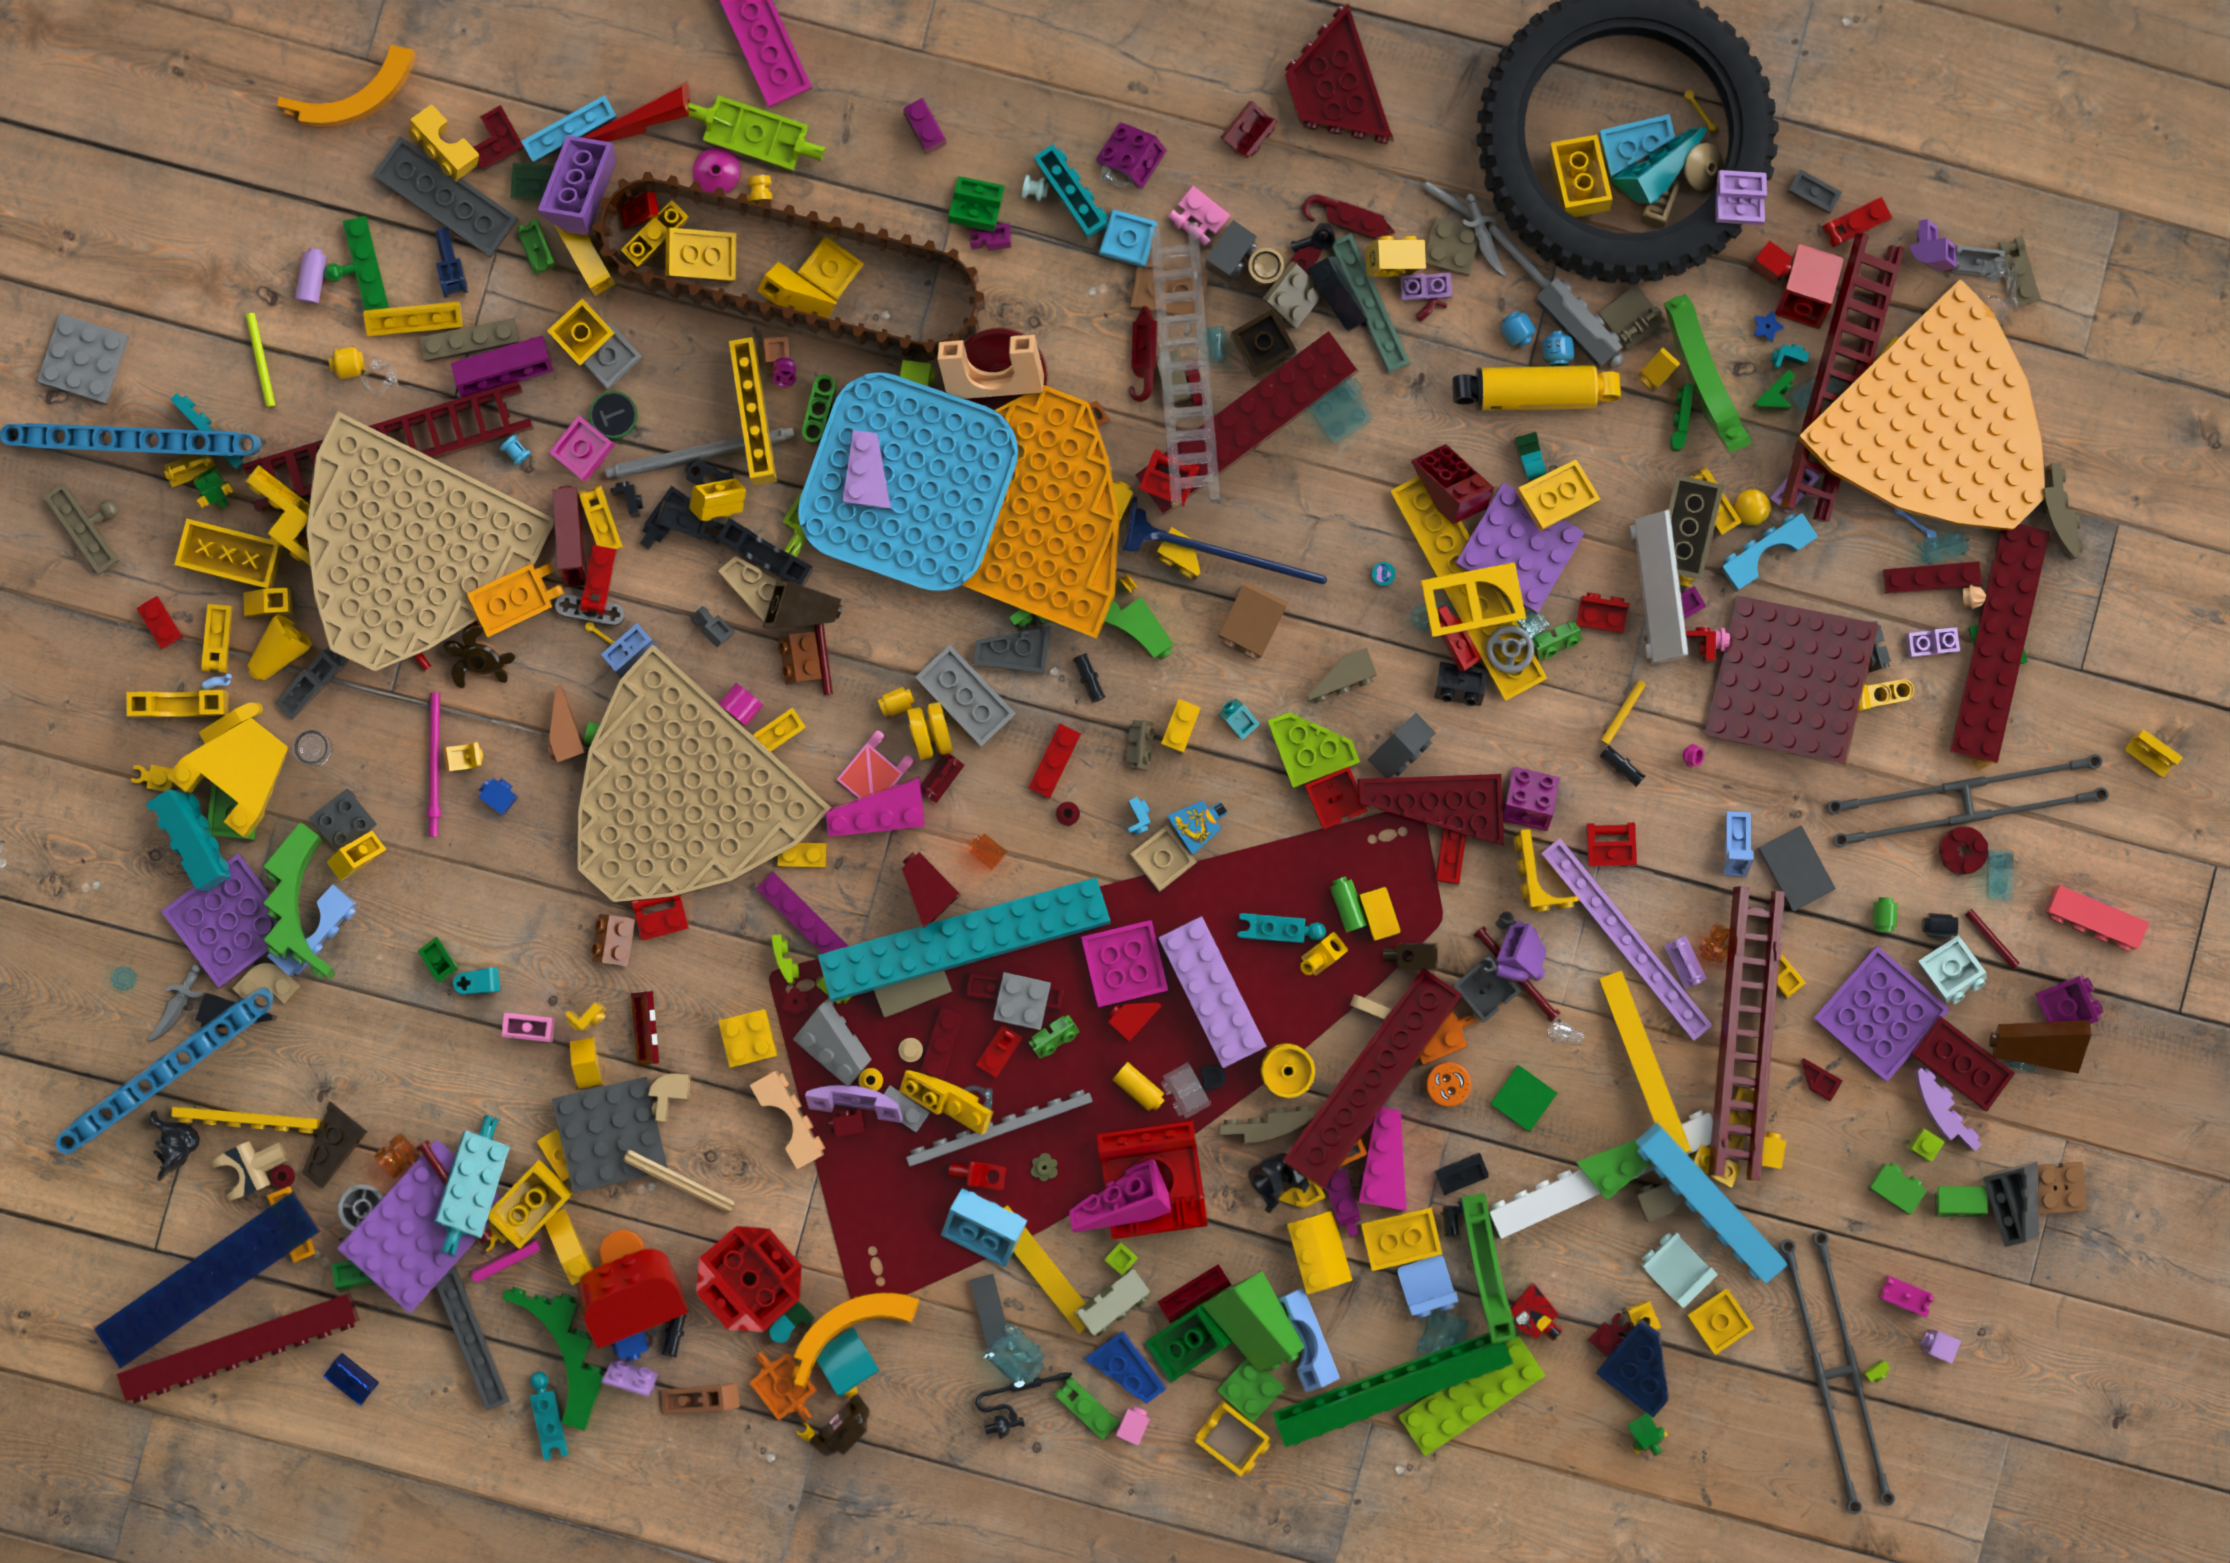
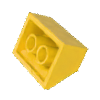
(1319, 1252)

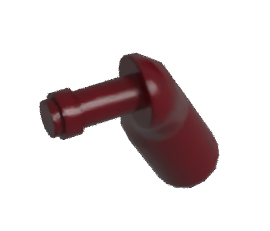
(1427, 310)

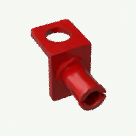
(977, 1174)

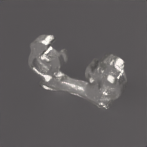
(1998, 267)

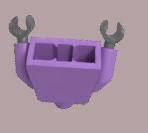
(1520, 954)

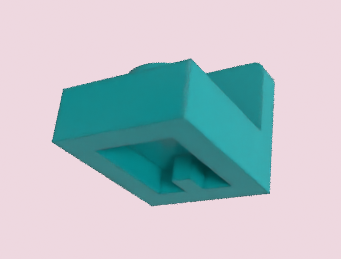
(1239, 718)

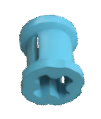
(515, 450)

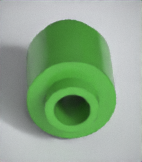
(1885, 914)

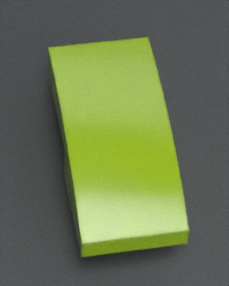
(787, 966)

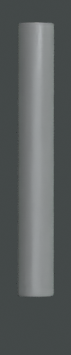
(1447, 199)

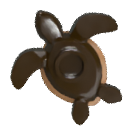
(477, 657)

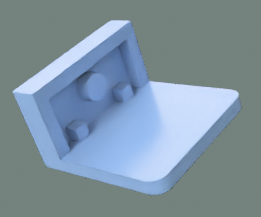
(1427, 1286)

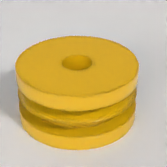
(1685, 580)
(1128, 583)

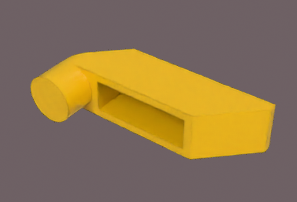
(231, 720)

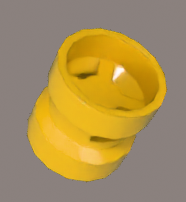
(759, 188)

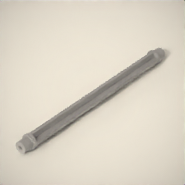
(690, 454)

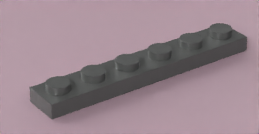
(472, 1340)

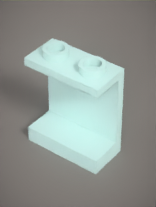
(1677, 1269)

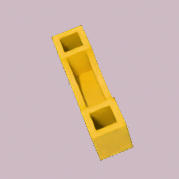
(177, 704)

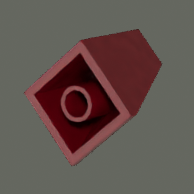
(928, 888)

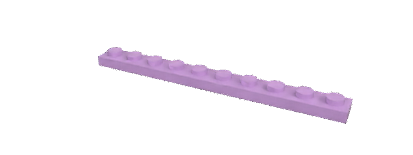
(1626, 939)

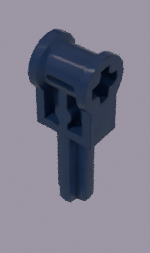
(449, 269)

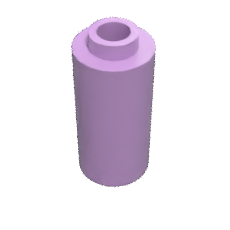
(311, 276)

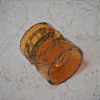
(397, 1155)

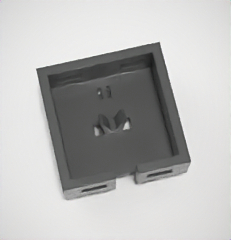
(1485, 1005)

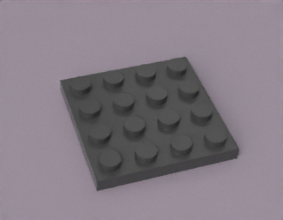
(602, 1127)

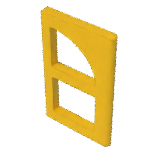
(1500, 576)

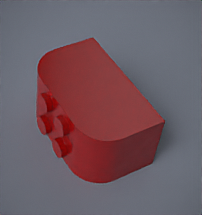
(630, 1296)

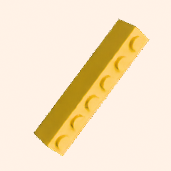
(752, 411)

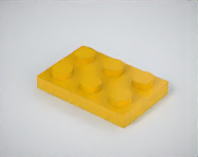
(700, 254)
(1558, 495)
(1401, 1239)

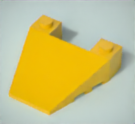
(241, 764)

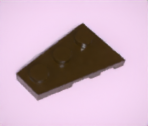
(334, 1143)

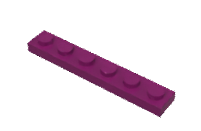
(800, 914)

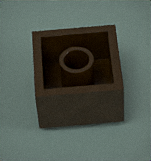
(1263, 342)

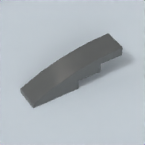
(310, 682)

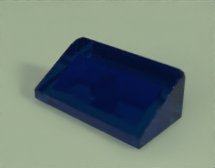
(351, 1379)

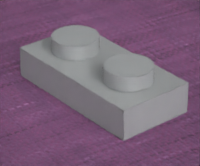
(912, 1113)

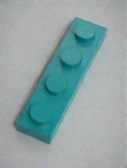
(202, 422)

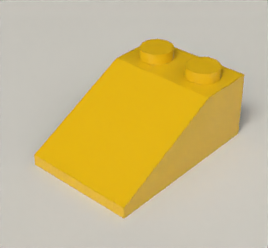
(529, 1204)

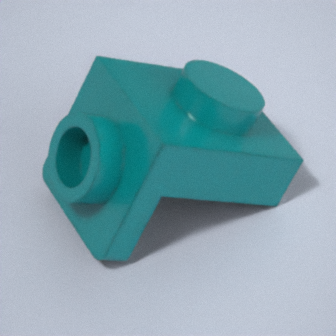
(1794, 354)

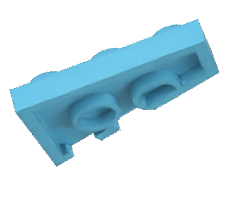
(1634, 141)

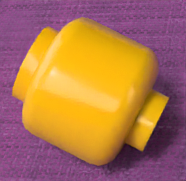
(347, 362)

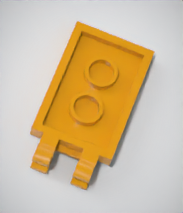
(512, 598)

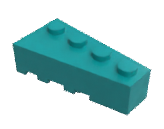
(191, 838)

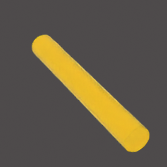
(1623, 712)

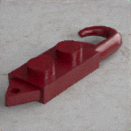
(1349, 217)
(1144, 352)

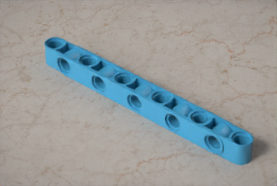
(130, 439)
(164, 1070)

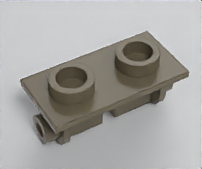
(1143, 734)

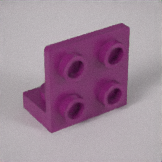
(1132, 153)
(1531, 799)

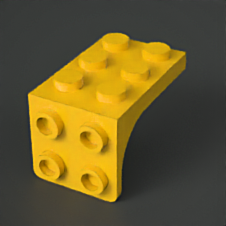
(1531, 890)

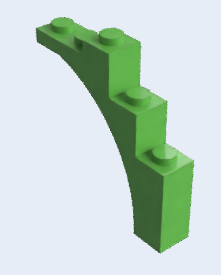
(288, 868)

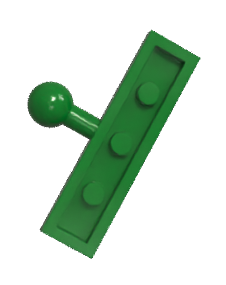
(364, 265)

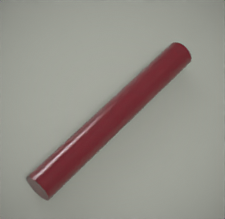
(823, 659)
(1992, 939)

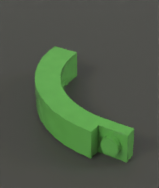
(1486, 1268)

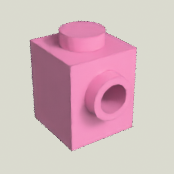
(1133, 1425)

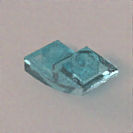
(1802, 394)

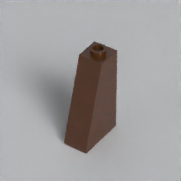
(2043, 1044)

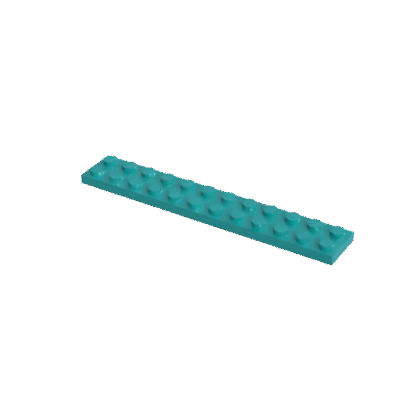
(963, 939)

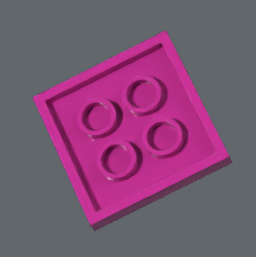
(1124, 963)

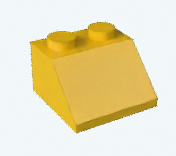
(580, 332)

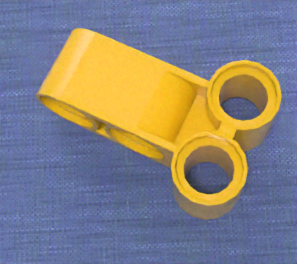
(1888, 694)

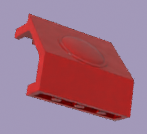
(1178, 1162)

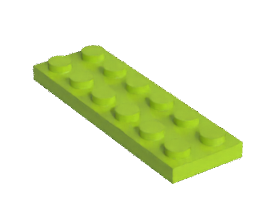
(1456, 1408)

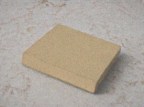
(1163, 858)

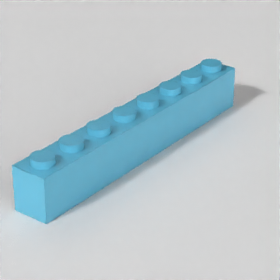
(1711, 1203)

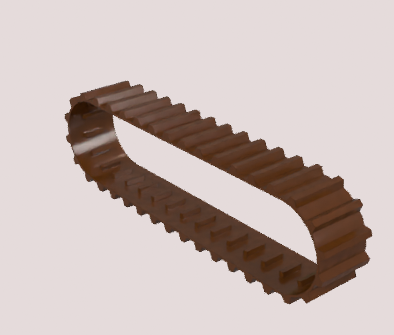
(788, 215)

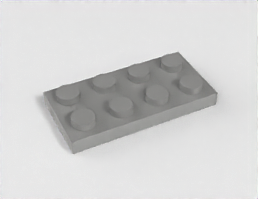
(965, 695)

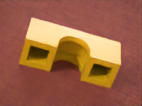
(454, 158)

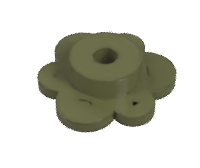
(1044, 1159)

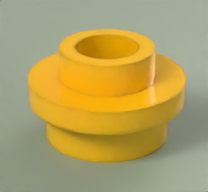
(878, 1079)

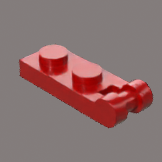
(1858, 221)
(598, 579)

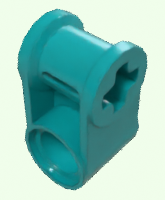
(482, 981)

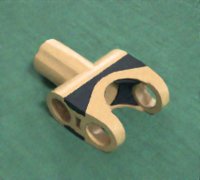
(251, 1166)

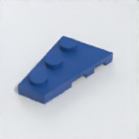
(1127, 1366)

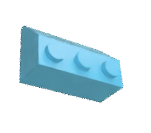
(983, 1227)

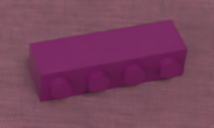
(502, 366)

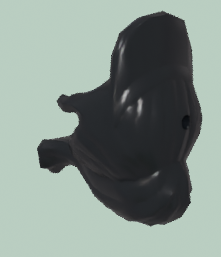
(177, 1143)

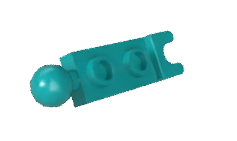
(1280, 928)
(547, 1417)

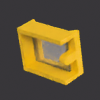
(1232, 1439)

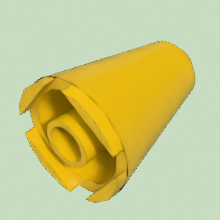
(277, 648)

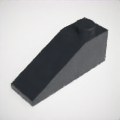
(1338, 292)
(214, 1005)

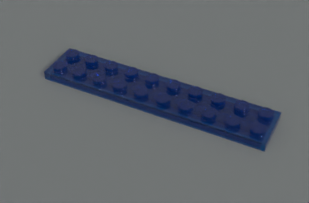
(207, 1280)

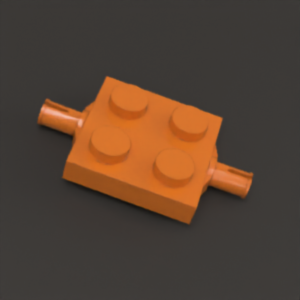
(1447, 1039)
(778, 1388)

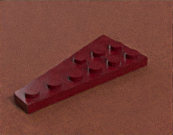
(1455, 802)

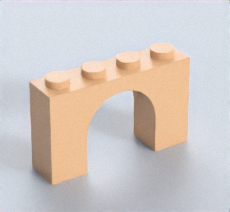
(966, 381)

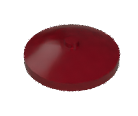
(991, 353)

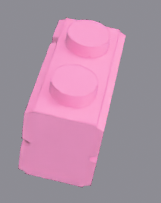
(528, 1027)

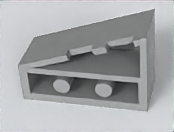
(833, 1044)

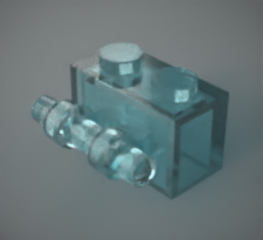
(1015, 1356)

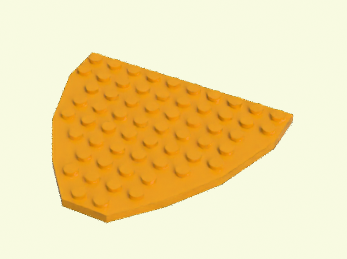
(1940, 422)
(1059, 517)

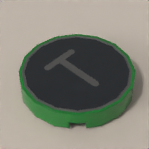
(613, 414)

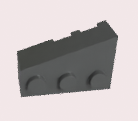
(2015, 1202)

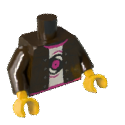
(842, 1429)

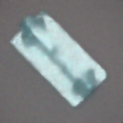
(1954, 543)

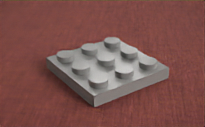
(83, 358)

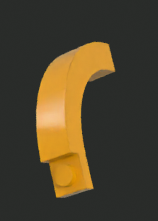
(362, 104)
(851, 1312)

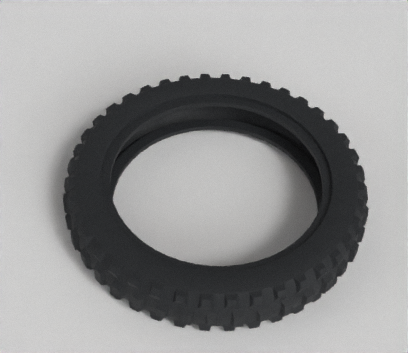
(1509, 170)

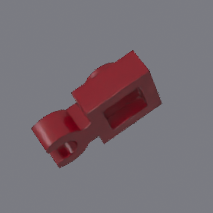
(1607, 1337)

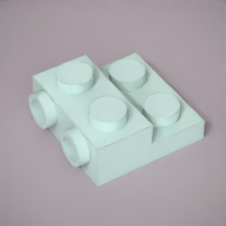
(1953, 970)

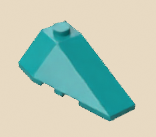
(1654, 176)

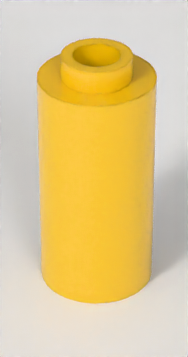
(1139, 1087)

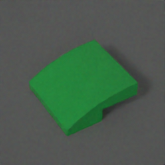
(976, 203)

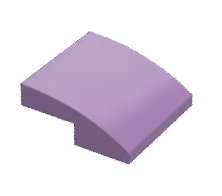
(1741, 197)

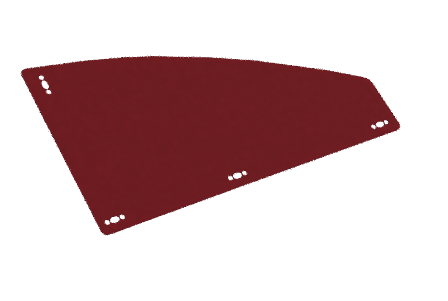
(903, 1207)

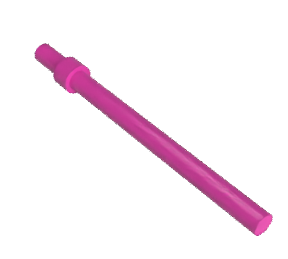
(434, 811)

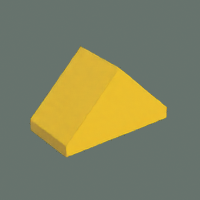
(585, 1063)

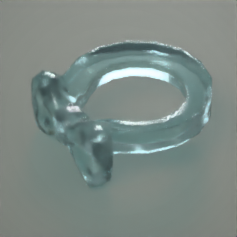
(986, 1093)

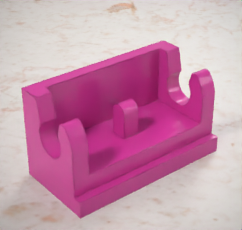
(1906, 1296)

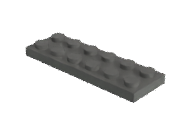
(449, 202)

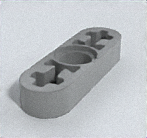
(574, 601)

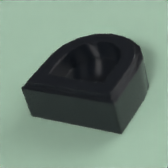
(1212, 1077)

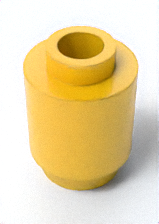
(896, 702)

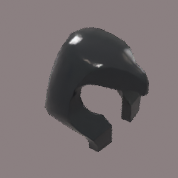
(1268, 1177)

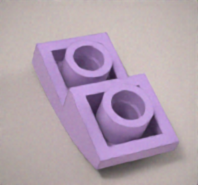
(1426, 286)
(1932, 642)

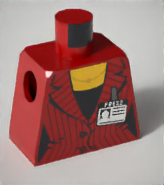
(1535, 1314)

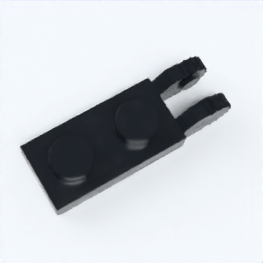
(686, 522)

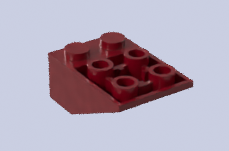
(1452, 484)

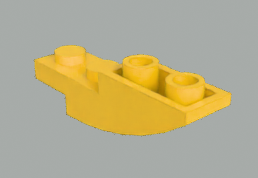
(946, 1098)

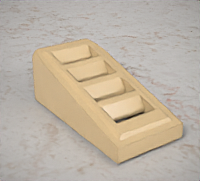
(1656, 216)

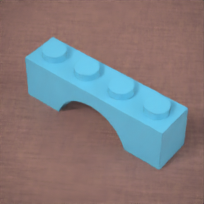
(1793, 535)

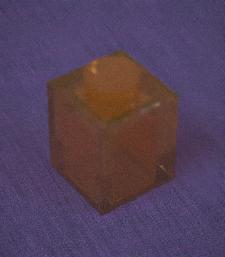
(987, 851)

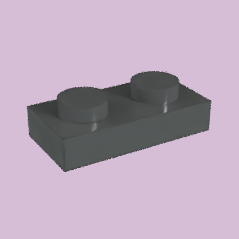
(1814, 191)

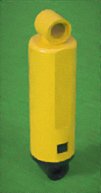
(1536, 388)

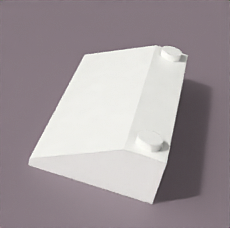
(1659, 587)

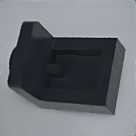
(634, 501)

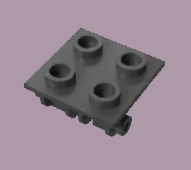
(342, 820)

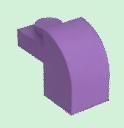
(1931, 251)

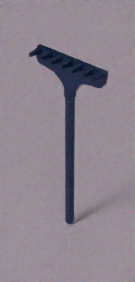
(1140, 530)

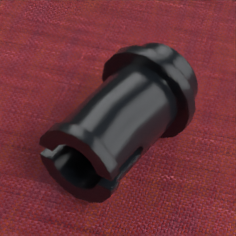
(1450, 1220)

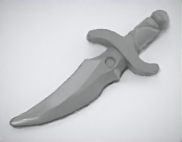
(1484, 236)
(176, 1004)

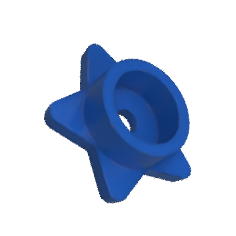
(1761, 322)

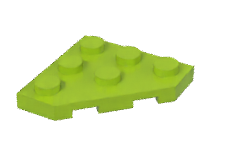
(1310, 749)

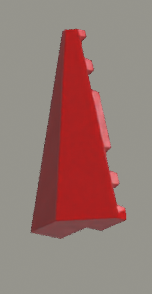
(662, 109)

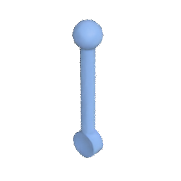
(1929, 533)

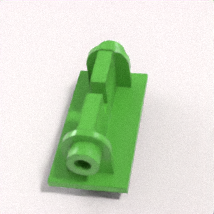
(1567, 637)
(1046, 1044)

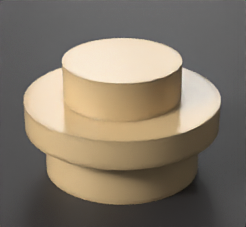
(910, 1049)

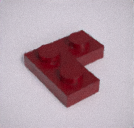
(503, 139)

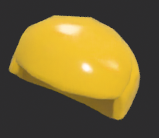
(1752, 507)

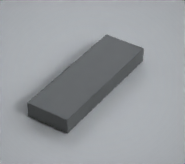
(989, 1307)

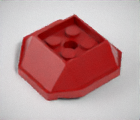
(723, 1285)

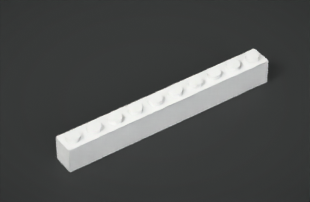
(1574, 1187)

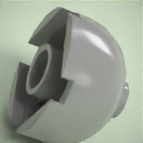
(356, 1204)

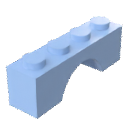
(333, 908)
(1316, 1362)

